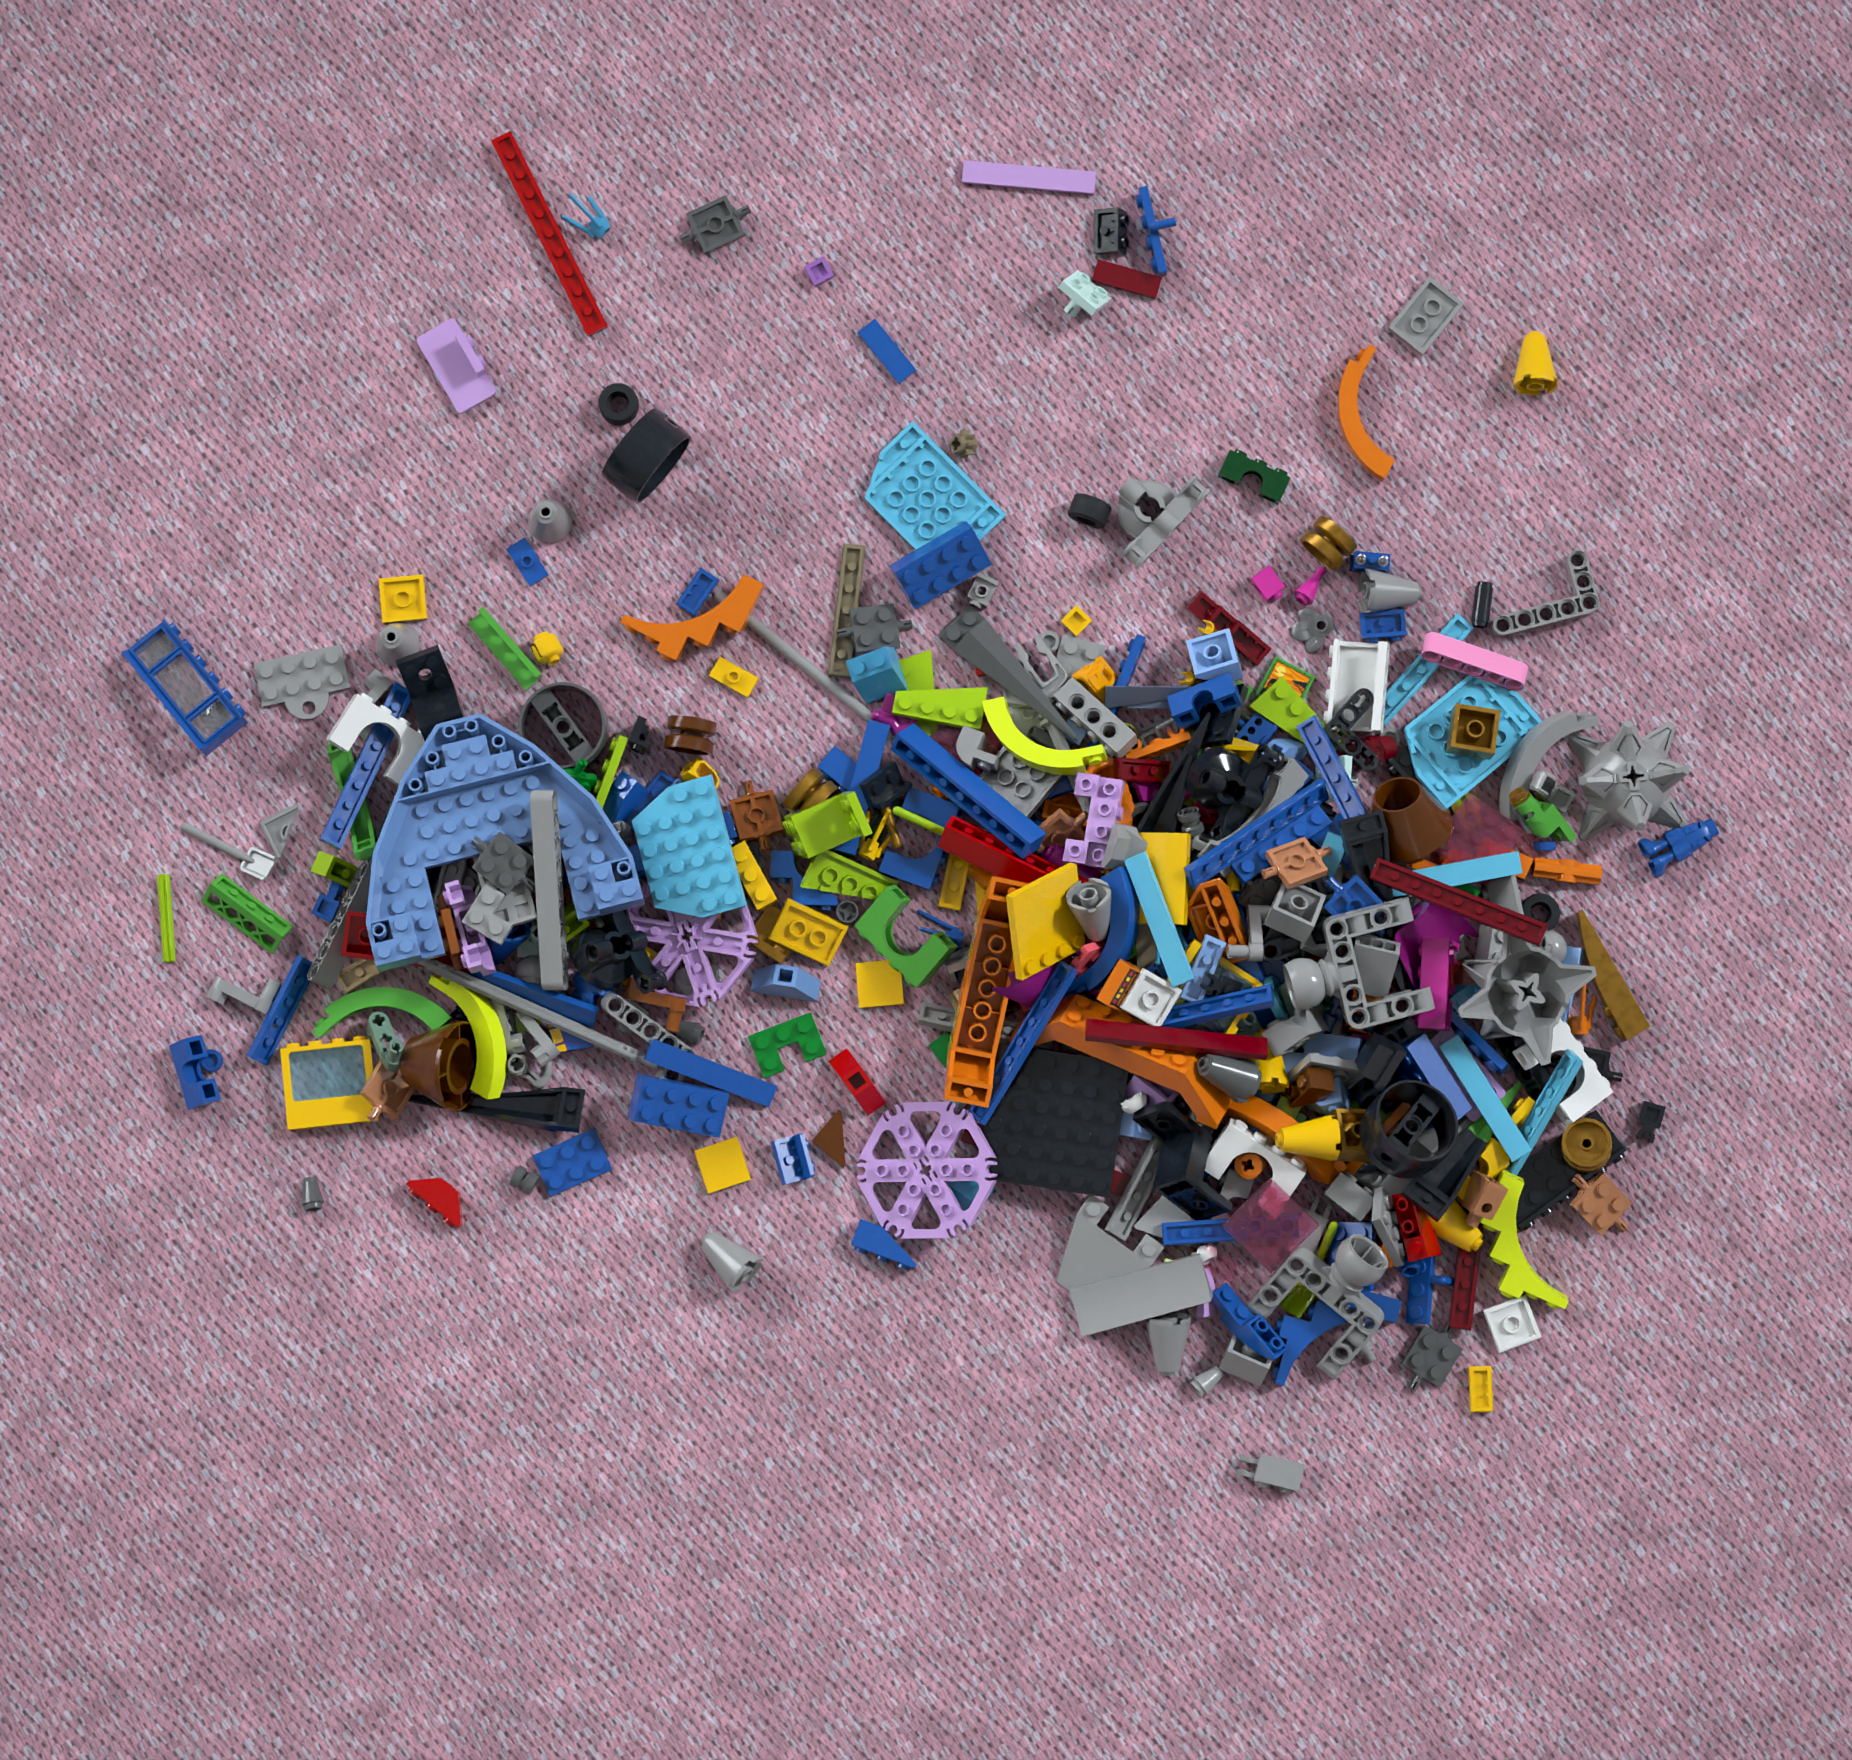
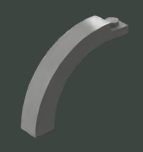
(1533, 747)

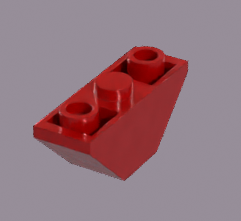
(857, 1082)
(439, 1197)

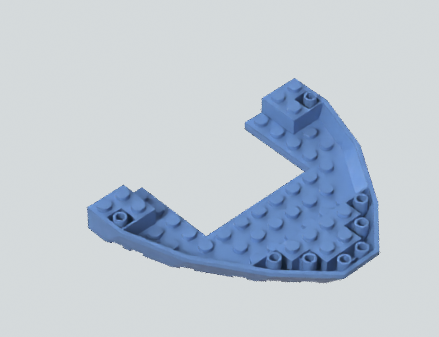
(474, 783)

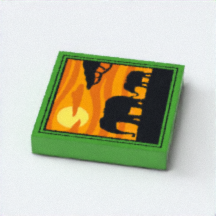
(1296, 677)

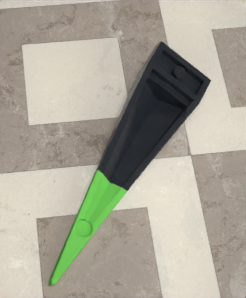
(1438, 1188)

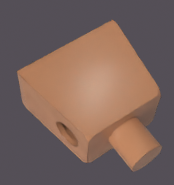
(1482, 1198)

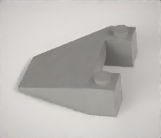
(1096, 1255)

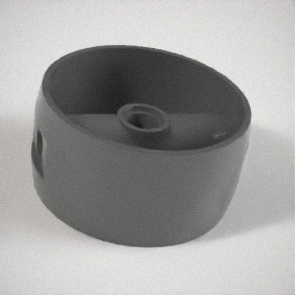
(554, 715)

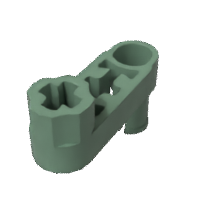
(378, 1029)

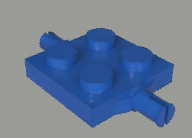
(1350, 897)

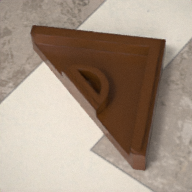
(831, 1139)

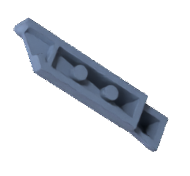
(1140, 696)

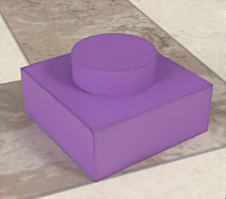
(819, 271)

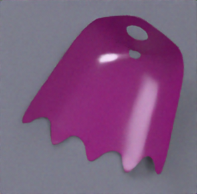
(1428, 923)
(1029, 989)

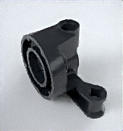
(1242, 790)
(615, 953)

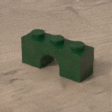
(1238, 465)

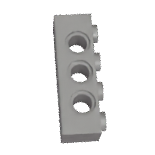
(1072, 693)

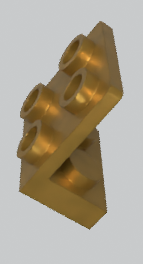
(763, 928)

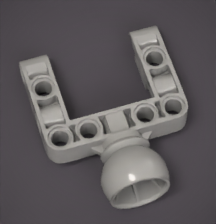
(1335, 975)
(1356, 1265)

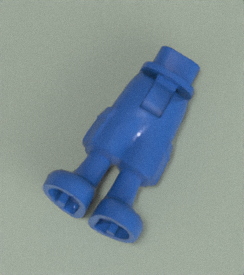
(1681, 844)

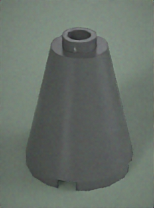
(1231, 1075)

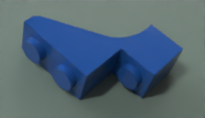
(784, 869)

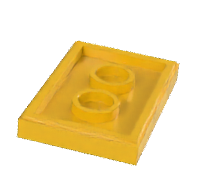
(808, 932)

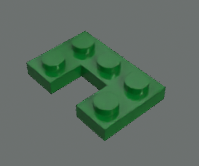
(800, 1030)

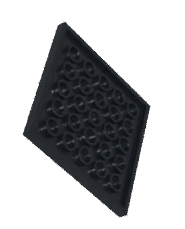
(1058, 1123)

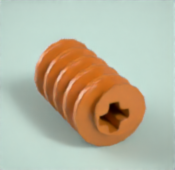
(1250, 1165)

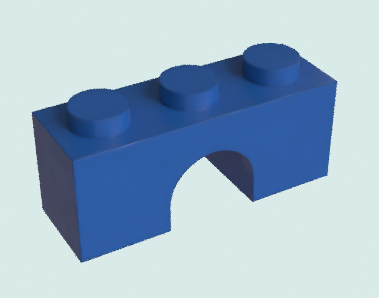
(1187, 703)
(187, 1060)

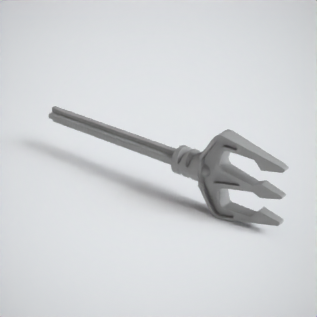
(1049, 689)

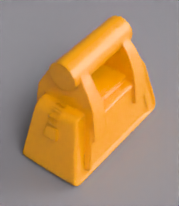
(1094, 680)

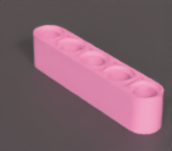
(1474, 661)

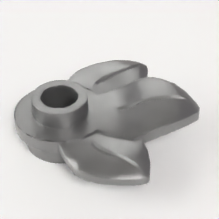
(1308, 630)

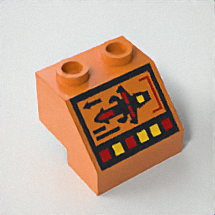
(1118, 984)

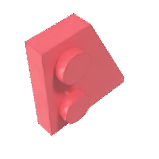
(1089, 954)

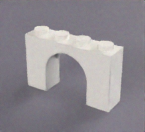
(363, 712)
(1589, 1085)
(1238, 1139)

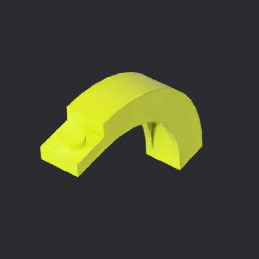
(1034, 755)
(488, 1035)

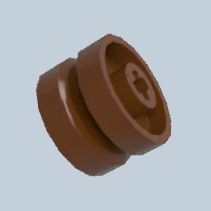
(690, 735)

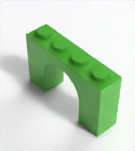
(877, 927)

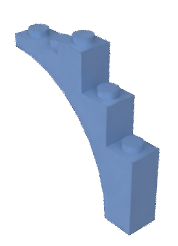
(1324, 1044)

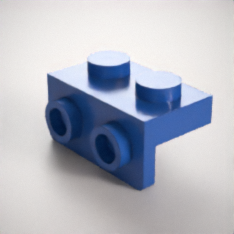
(1383, 625)
(793, 1159)

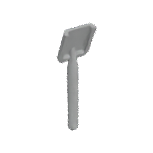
(254, 862)

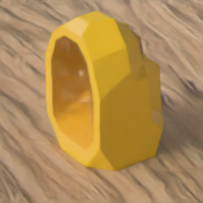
(698, 768)

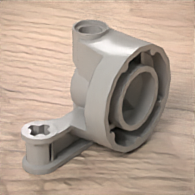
(1151, 534)

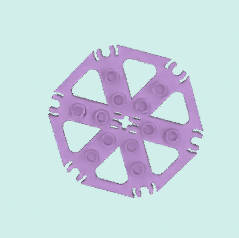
(695, 955)
(943, 1170)

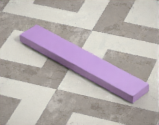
(1028, 177)

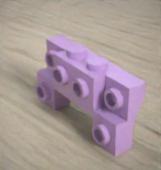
(1104, 810)
(473, 944)

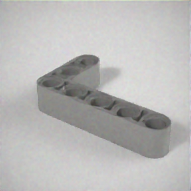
(1554, 608)
(638, 1026)

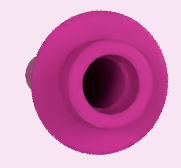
(1306, 592)

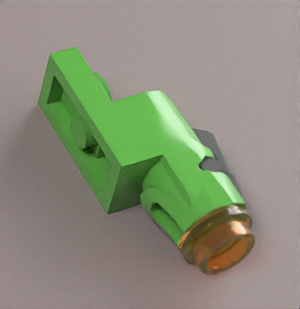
(1539, 818)

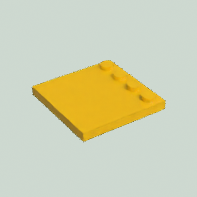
(1042, 922)

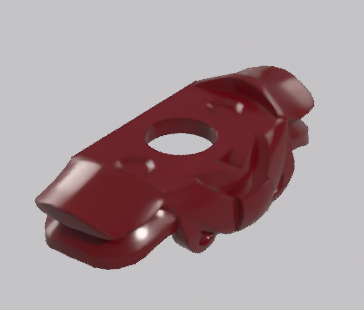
(1383, 746)

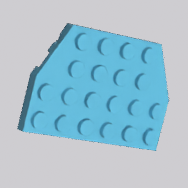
(926, 492)
(1454, 775)
(689, 851)

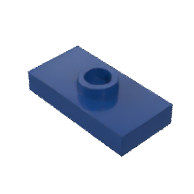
(527, 562)
(697, 592)

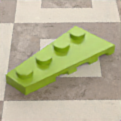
(919, 676)
(841, 875)

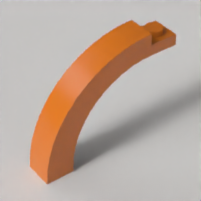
(1353, 432)
(1269, 1120)

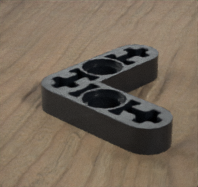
(1344, 728)

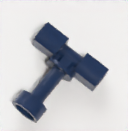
(1335, 1013)

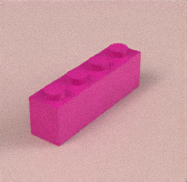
(1434, 972)

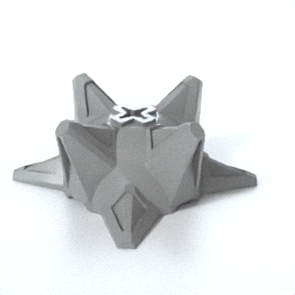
(1618, 799)
(1523, 994)

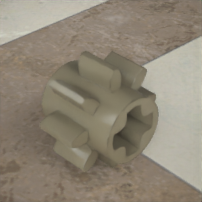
(963, 444)

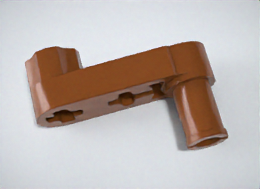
(674, 1004)

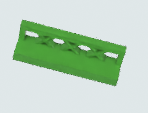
(505, 649)
(248, 909)

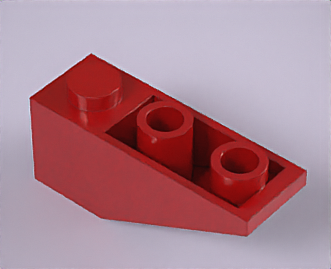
(1416, 1230)

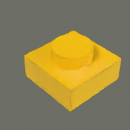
(1076, 621)

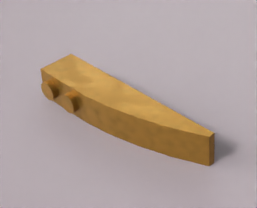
(1609, 984)

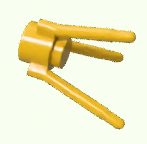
(869, 848)

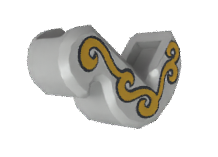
(1546, 790)

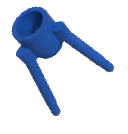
(954, 933)

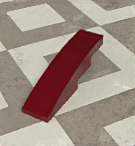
(1244, 639)

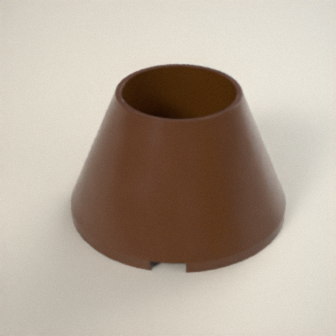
(1413, 819)
(442, 1064)

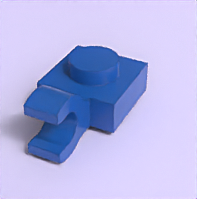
(327, 905)

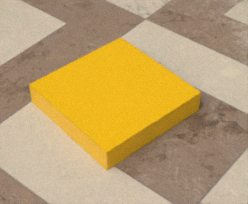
(403, 598)
(878, 984)
(722, 1165)

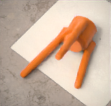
(1581, 1023)

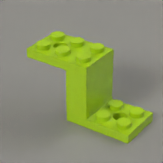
(826, 825)

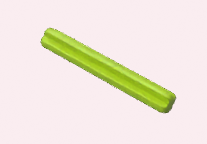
(166, 918)

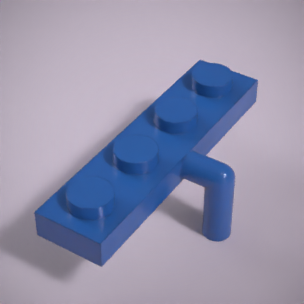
(1148, 222)
(1421, 1290)

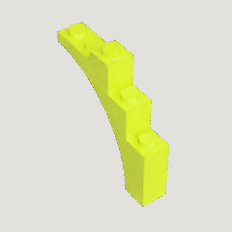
(1506, 1249)

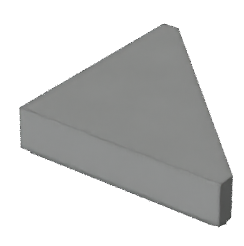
(278, 829)

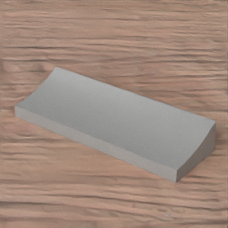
(1141, 1294)

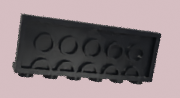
(1550, 1178)

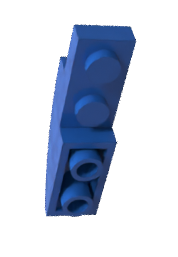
(1249, 1329)

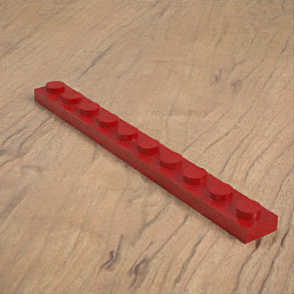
(549, 234)

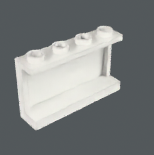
(1353, 668)

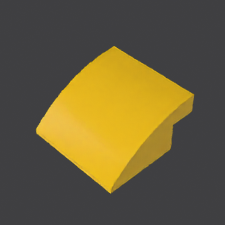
(1168, 857)

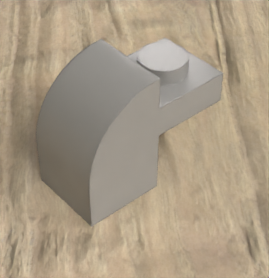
(970, 750)

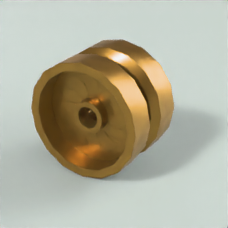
(1328, 543)
(808, 793)
(1590, 1158)

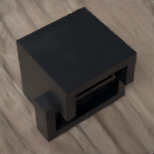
(1379, 1059)

